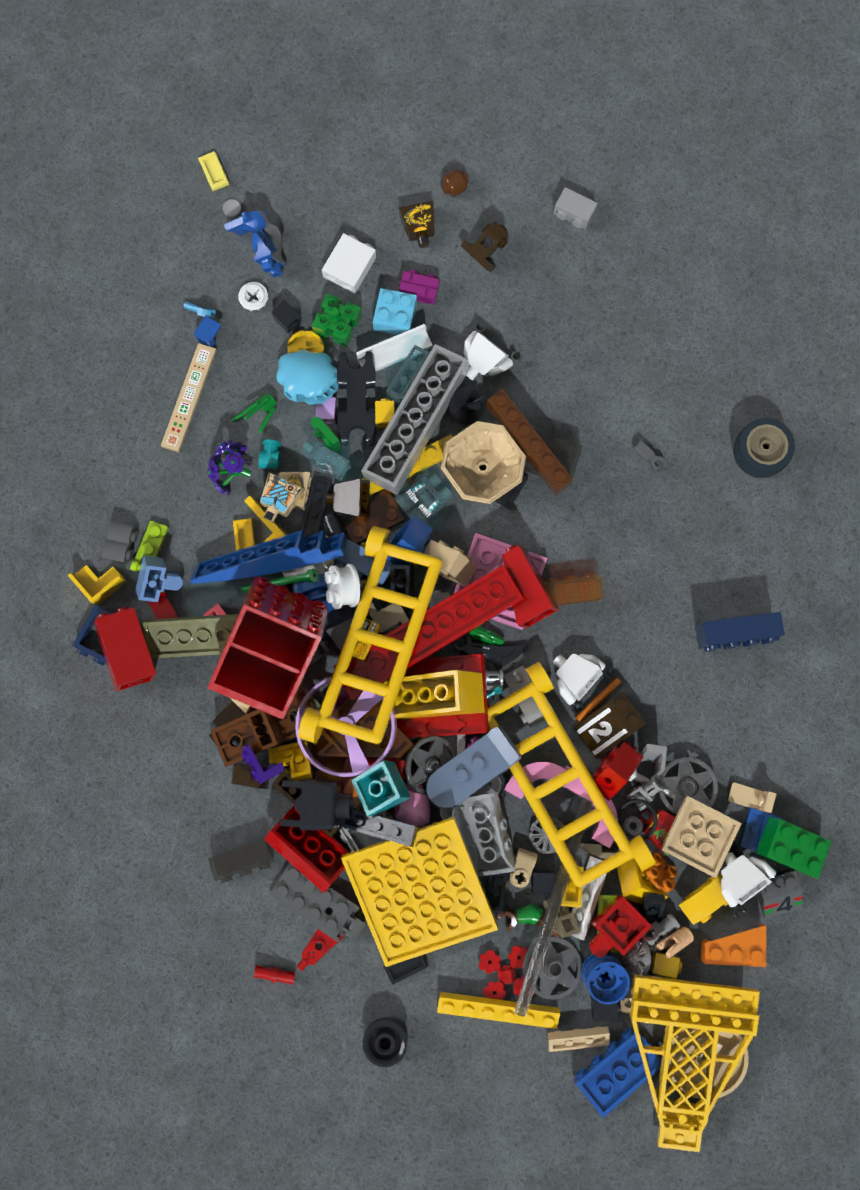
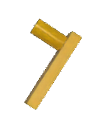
(260, 511)

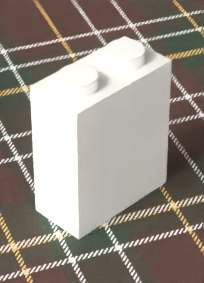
(349, 263)

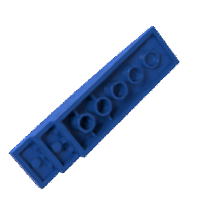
(271, 557)

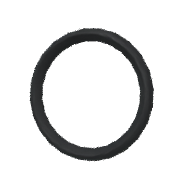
(649, 806)

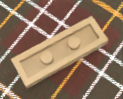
(578, 1039)

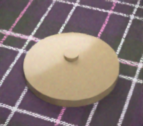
(726, 1045)

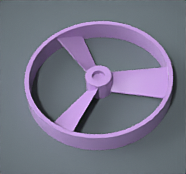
(361, 707)

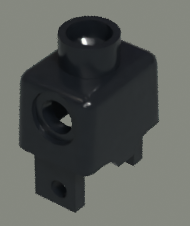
(319, 804)

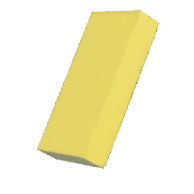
(213, 171)

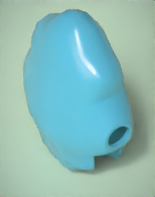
(307, 377)

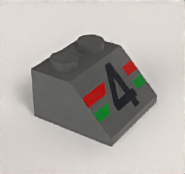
(782, 900)

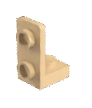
(751, 797)

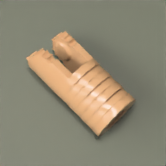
(676, 941)

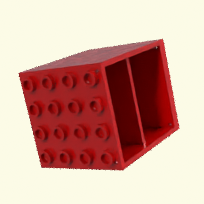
(269, 647)

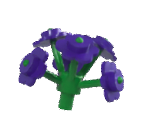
(233, 463)

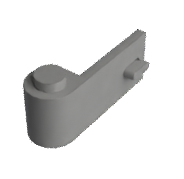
(530, 712)

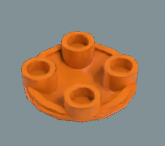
(662, 874)

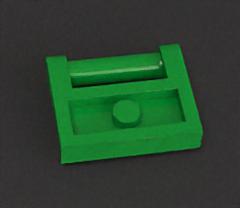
(322, 431)

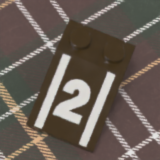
(609, 725)

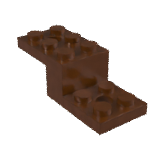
(258, 730)

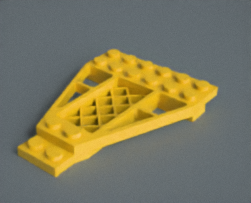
(696, 1007)

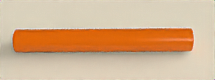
(598, 699)

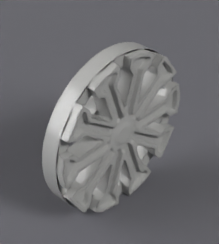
(543, 837)
(635, 961)

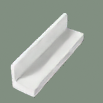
(396, 348)

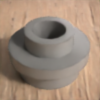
(639, 825)

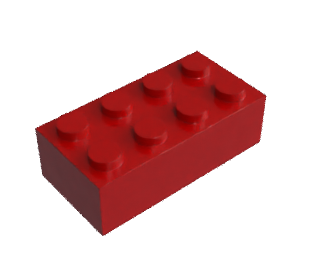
(308, 851)

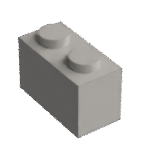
(575, 208)

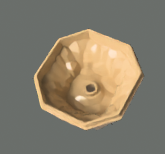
(484, 446)

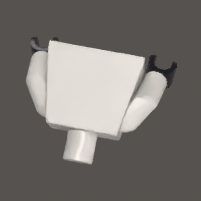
(578, 675)
(744, 879)

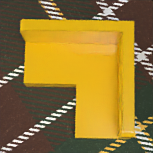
(97, 588)
(292, 756)
(635, 882)

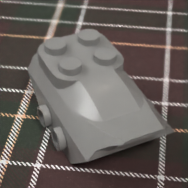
(485, 832)

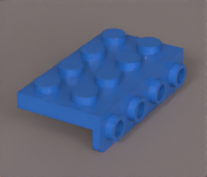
(616, 1073)

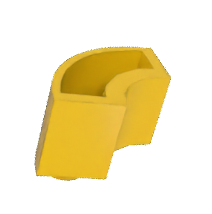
(704, 900)

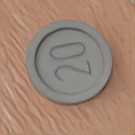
(232, 208)

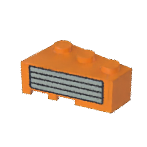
(736, 948)

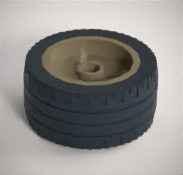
(764, 448)

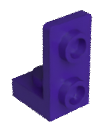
(258, 774)

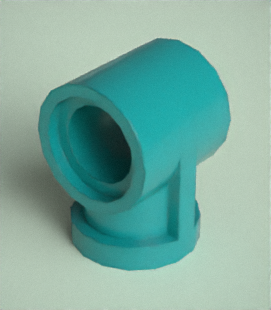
(270, 456)

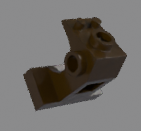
(479, 252)

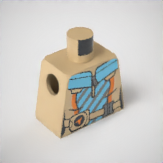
(279, 497)

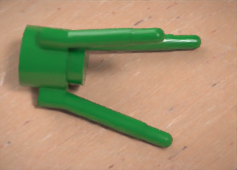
(265, 404)

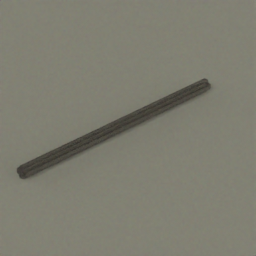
(549, 920)

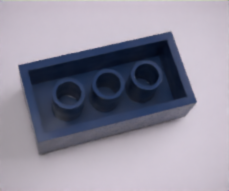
(739, 630)

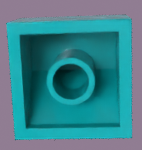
(380, 788)

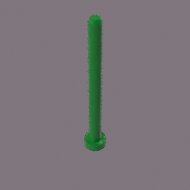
(310, 576)

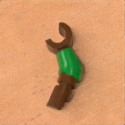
(524, 915)

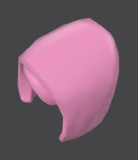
(414, 810)

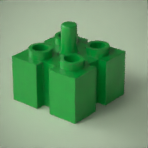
(337, 320)

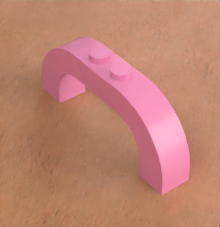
(548, 770)

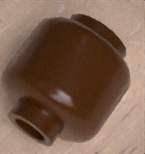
(454, 182)

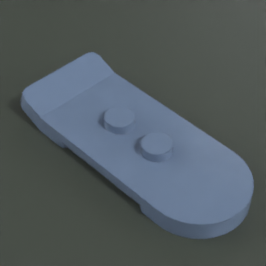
(472, 769)

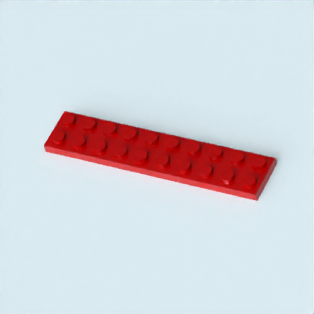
(441, 625)

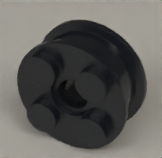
(381, 1055)

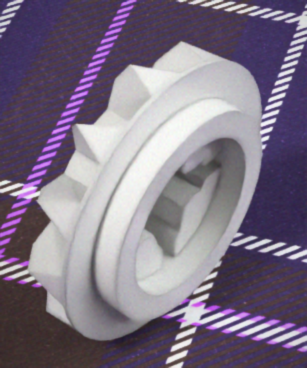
(253, 288)

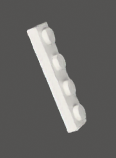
(590, 896)

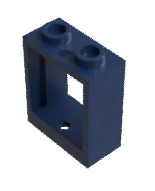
(83, 634)

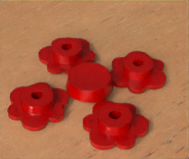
(505, 974)

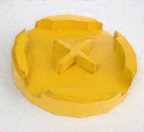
(305, 340)

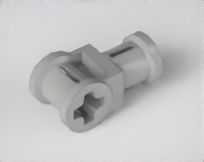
(491, 683)
(647, 791)
(660, 931)

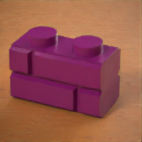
(423, 286)

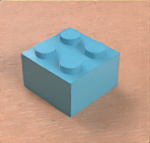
(394, 312)

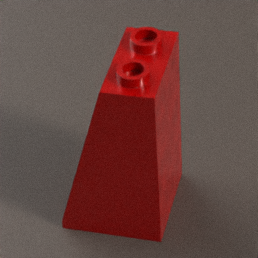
(538, 600)
(124, 649)

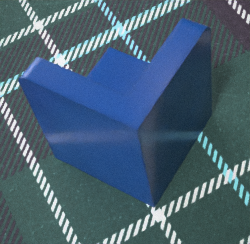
(207, 331)

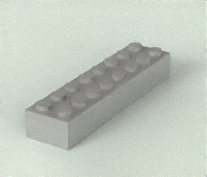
(415, 419)

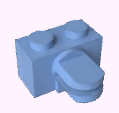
(155, 578)

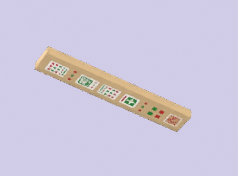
(188, 398)

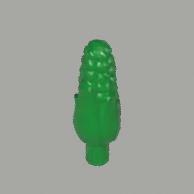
(486, 635)

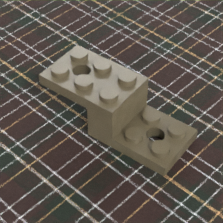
(388, 618)

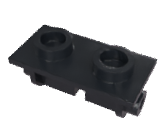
(508, 498)

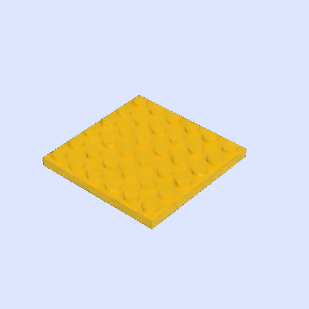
(421, 893)

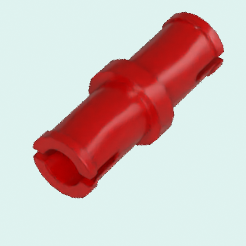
(274, 974)

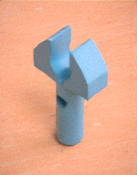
(202, 311)

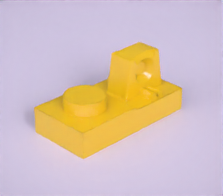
(573, 894)

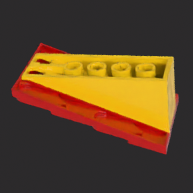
(443, 697)

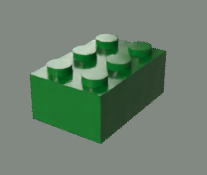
(793, 847)

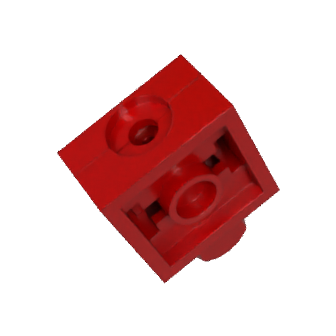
(616, 769)
(616, 926)

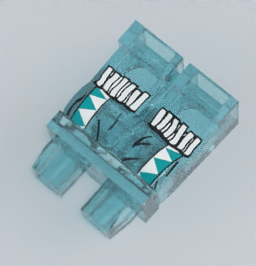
(327, 460)
(423, 499)

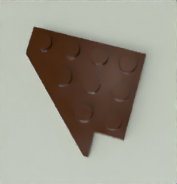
(337, 742)

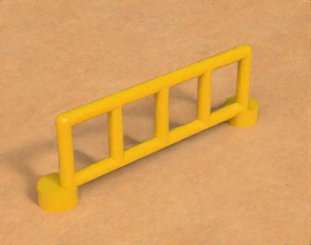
(378, 548)
(629, 849)

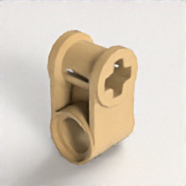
(524, 863)

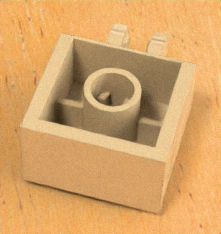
(455, 564)

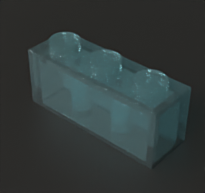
(406, 374)

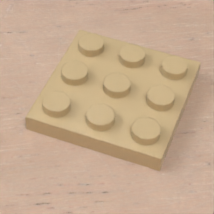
(700, 836)

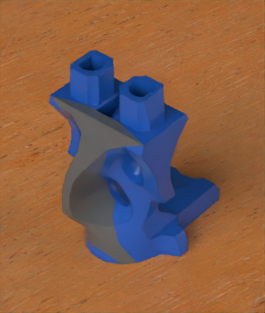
(266, 239)

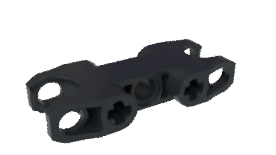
(356, 383)

